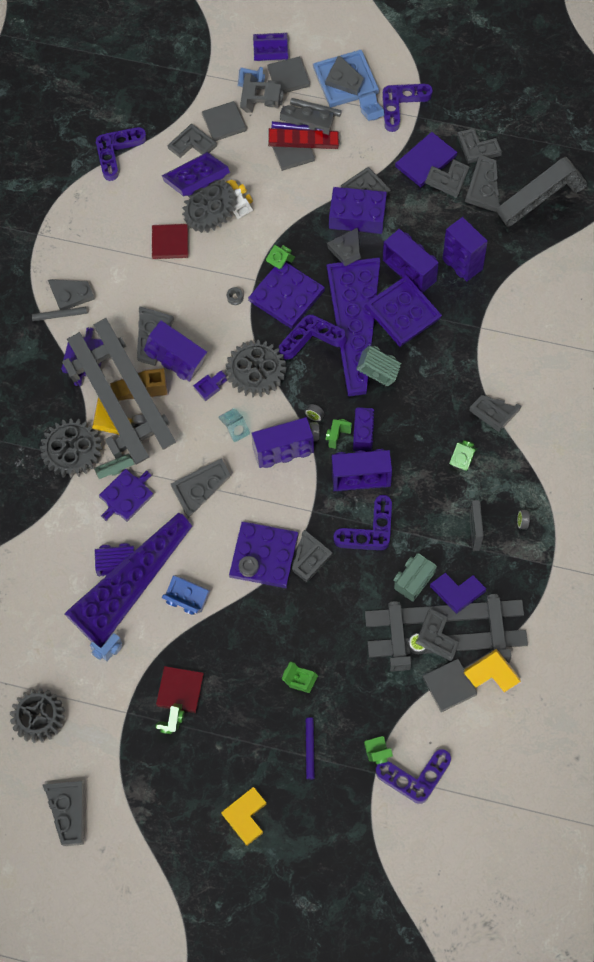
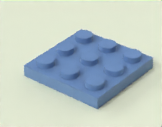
(358, 62)

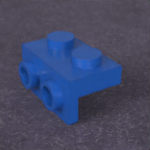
(186, 594)

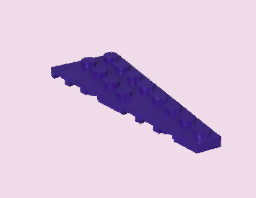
(350, 291)
(111, 599)

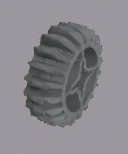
(42, 699)

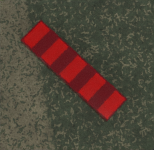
(303, 138)

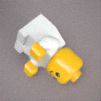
(243, 205)

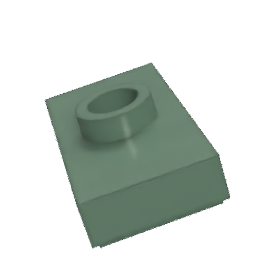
(114, 467)

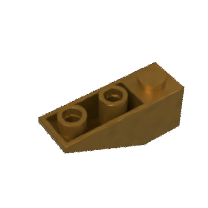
(153, 380)

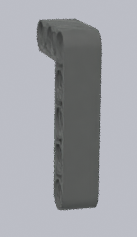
(540, 189)

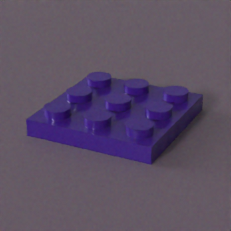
(196, 174)
(286, 294)
(403, 311)
(271, 548)

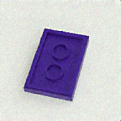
(427, 153)

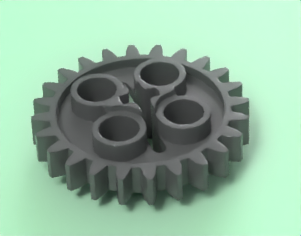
(209, 206)
(242, 377)
(70, 448)

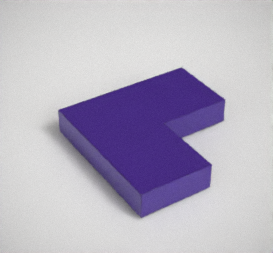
(457, 596)

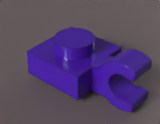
(209, 386)

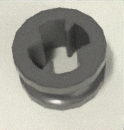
(238, 292)

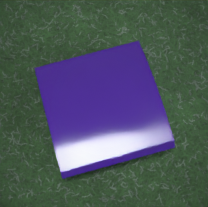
(270, 46)

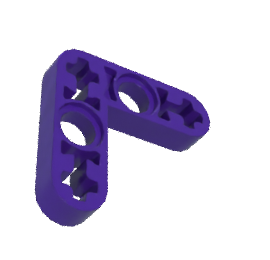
(398, 97)
(112, 144)
(312, 330)
(377, 531)
(421, 782)

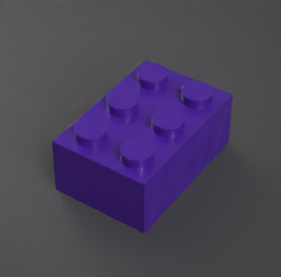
(357, 209)
(464, 249)
(410, 259)
(174, 351)
(283, 443)
(361, 470)

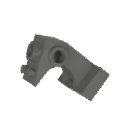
(272, 97)

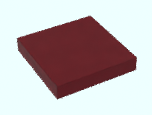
(169, 241)
(180, 687)

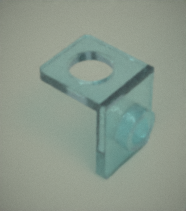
(231, 420)

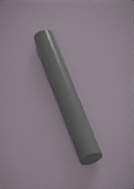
(300, 103)
(58, 314)

